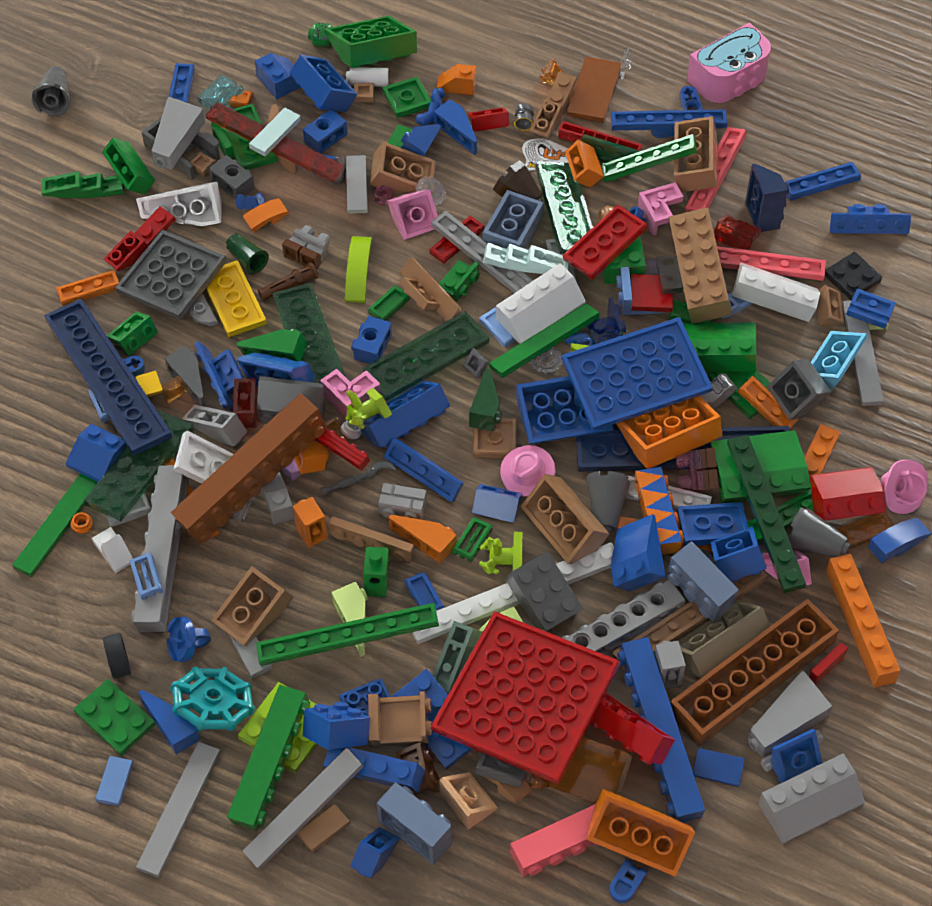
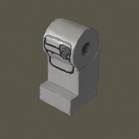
(722, 389)

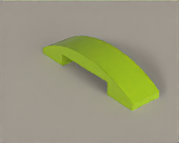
(357, 269)

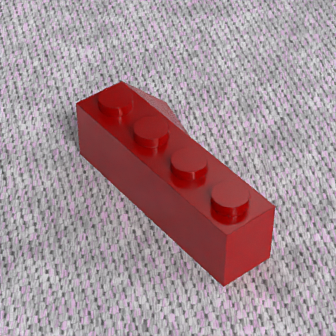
(632, 730)

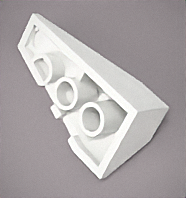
(191, 205)

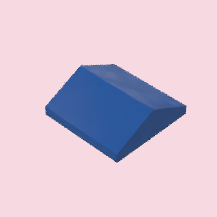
(796, 756)

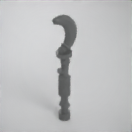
(351, 480)

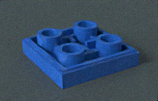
(358, 697)

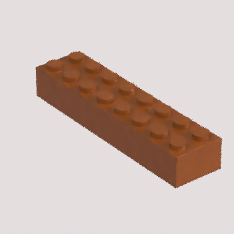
(249, 469)
(753, 672)

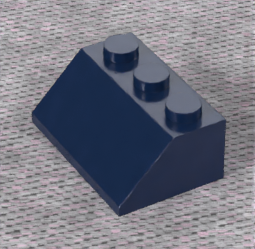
(766, 198)

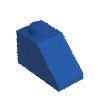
(420, 138)
(374, 852)

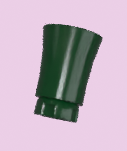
(247, 253)

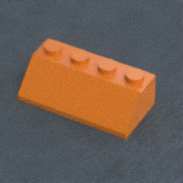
(639, 832)

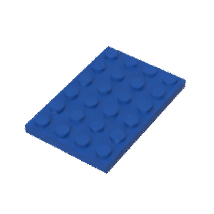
(636, 373)

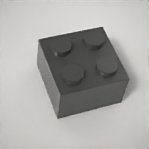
(798, 389)

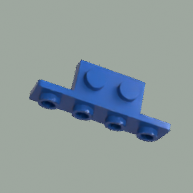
(870, 220)
(222, 372)

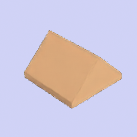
(466, 798)

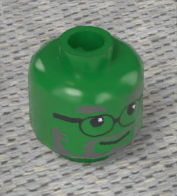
(318, 36)

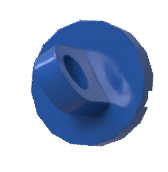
(185, 639)

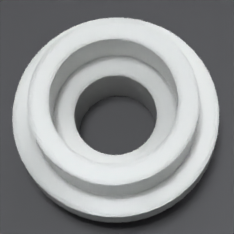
(350, 431)

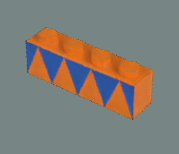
(655, 500)

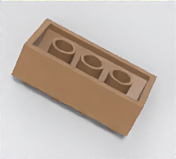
(564, 519)

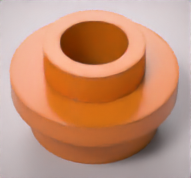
(79, 518)

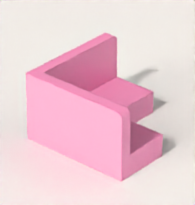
(656, 203)
(336, 385)

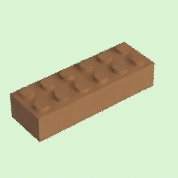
(700, 265)

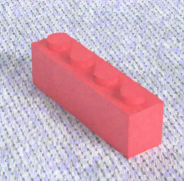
(552, 843)

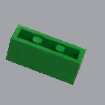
(128, 166)

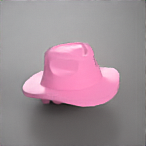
(525, 468)
(904, 486)

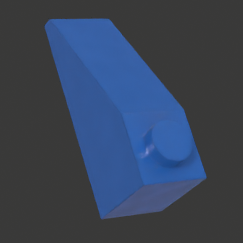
(456, 124)
(175, 729)

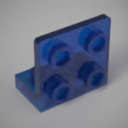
(608, 327)

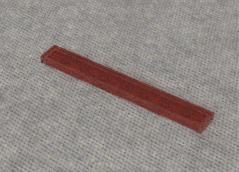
(285, 148)

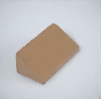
(830, 307)

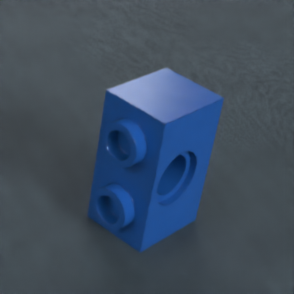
(325, 131)
(379, 333)

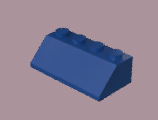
(408, 411)

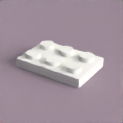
(199, 457)

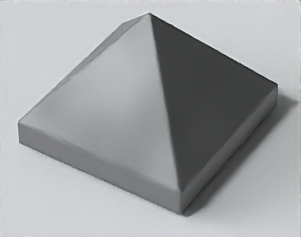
(475, 363)

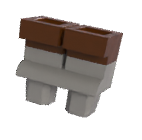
(305, 247)

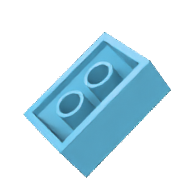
(836, 355)

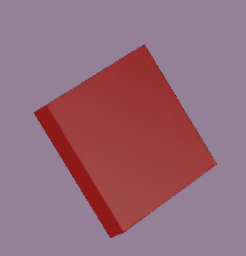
(648, 294)

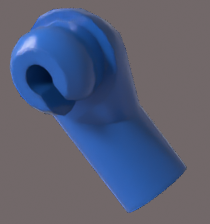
(437, 94)
(579, 338)

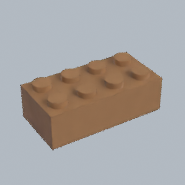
(698, 169)

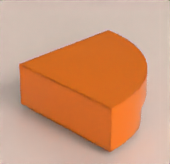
(242, 99)

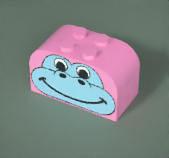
(730, 65)

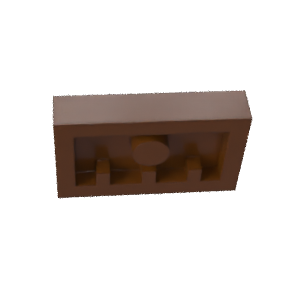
(424, 757)

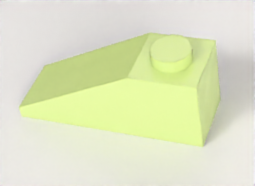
(351, 606)

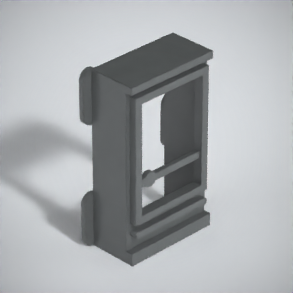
(204, 142)

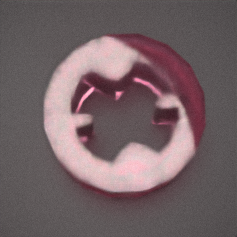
(380, 191)

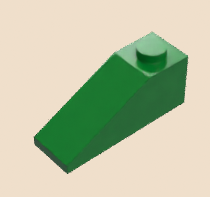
(277, 343)

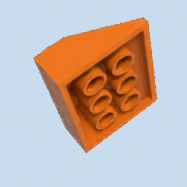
(671, 431)

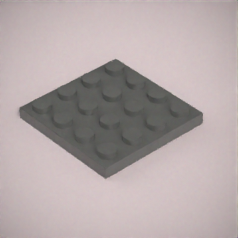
(171, 274)

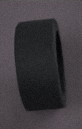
(116, 655)

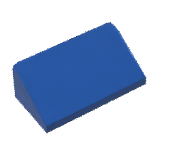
(718, 767)

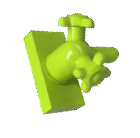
(366, 410)
(502, 556)

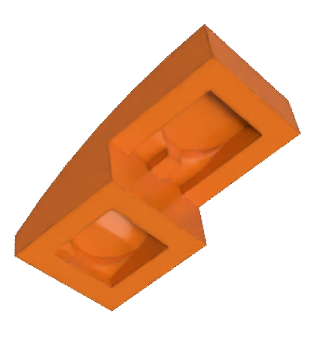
(264, 213)

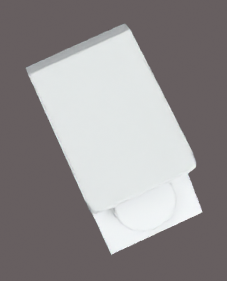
(113, 549)

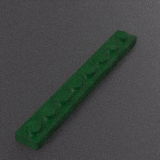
(766, 514)

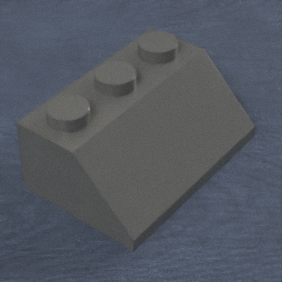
(277, 393)

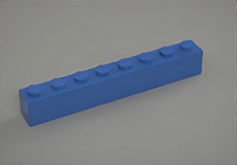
(654, 706)

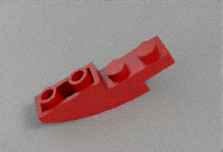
(135, 244)

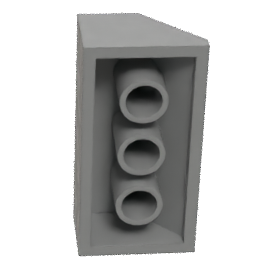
(812, 798)

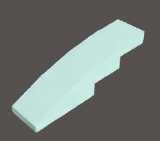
(520, 259)

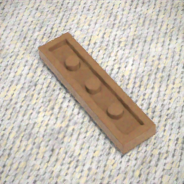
(369, 538)

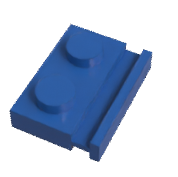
(871, 308)

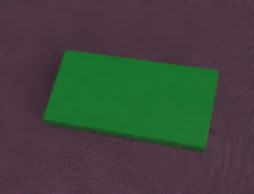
(242, 153)

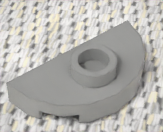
(202, 313)

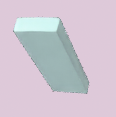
(274, 132)

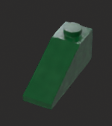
(485, 408)

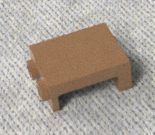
(399, 719)

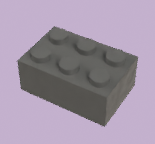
(543, 592)

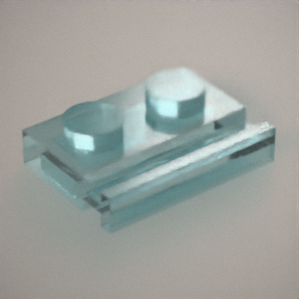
(219, 91)

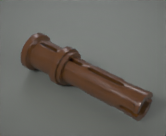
(297, 278)

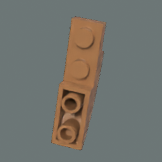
(554, 106)

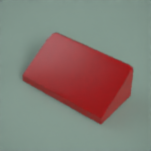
(489, 119)

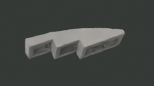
(356, 184)

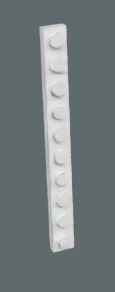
(503, 598)

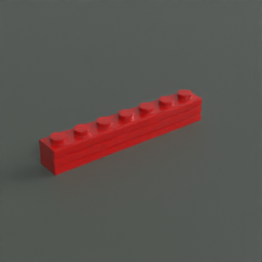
(574, 132)
(343, 449)

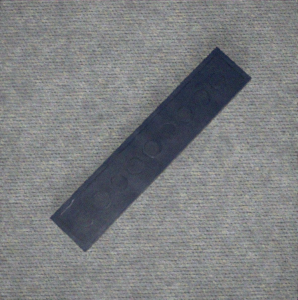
(108, 377)
(612, 452)

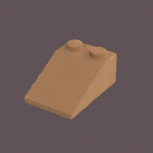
(399, 168)
(251, 606)

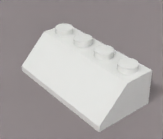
(775, 292)
(540, 303)

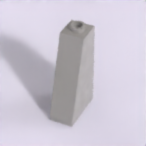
(176, 131)
(790, 715)

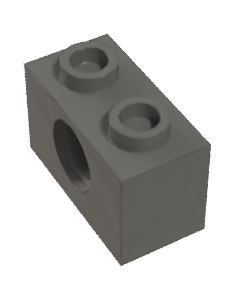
(232, 177)

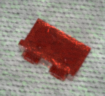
(735, 232)

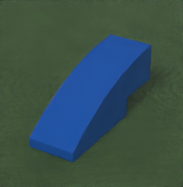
(898, 539)

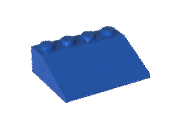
(552, 411)

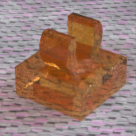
(550, 71)

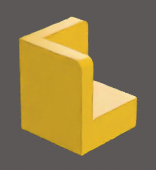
(150, 383)

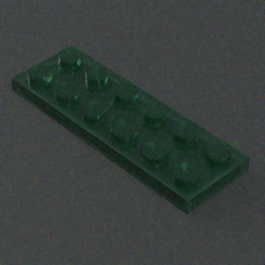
(564, 203)
(301, 311)
(427, 355)
(132, 474)

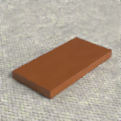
(594, 89)

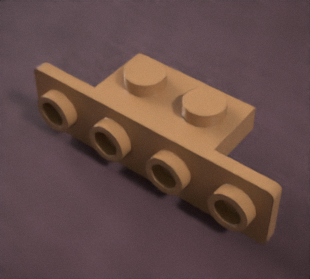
(427, 291)

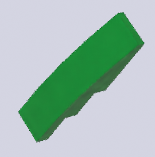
(78, 186)

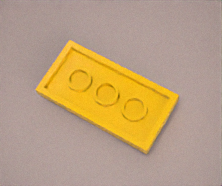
(235, 300)

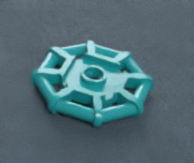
(224, 686)

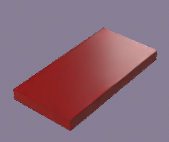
(605, 242)

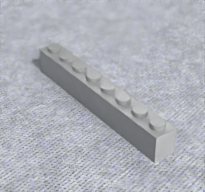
(163, 543)

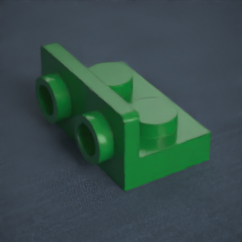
(459, 279)
(133, 333)

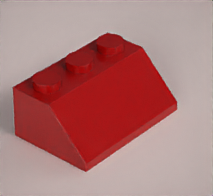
(847, 494)

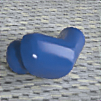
(427, 117)

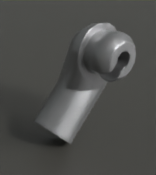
(340, 178)

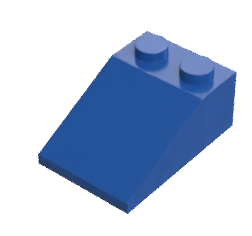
(637, 555)

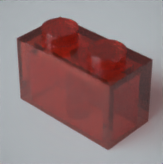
(246, 401)

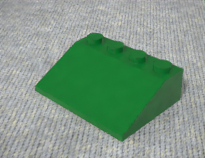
(372, 41)
(724, 345)
(780, 462)

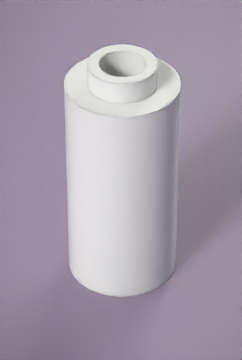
(378, 76)

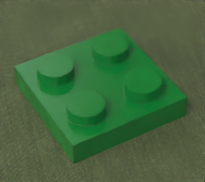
(406, 97)

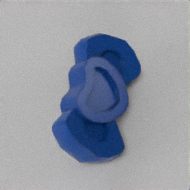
(243, 202)

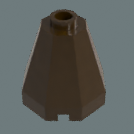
(518, 181)

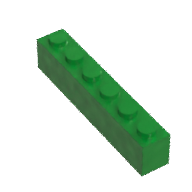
(268, 758)

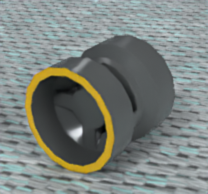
(524, 116)

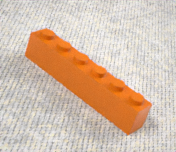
(862, 621)

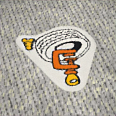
(543, 150)

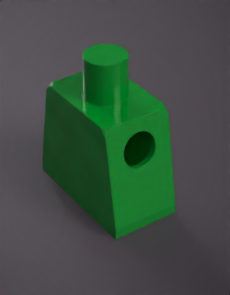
(376, 566)

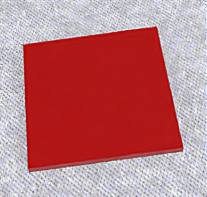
(525, 697)

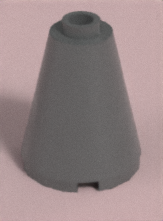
(52, 93)
(607, 497)
(816, 536)

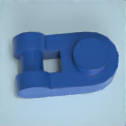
(622, 888)

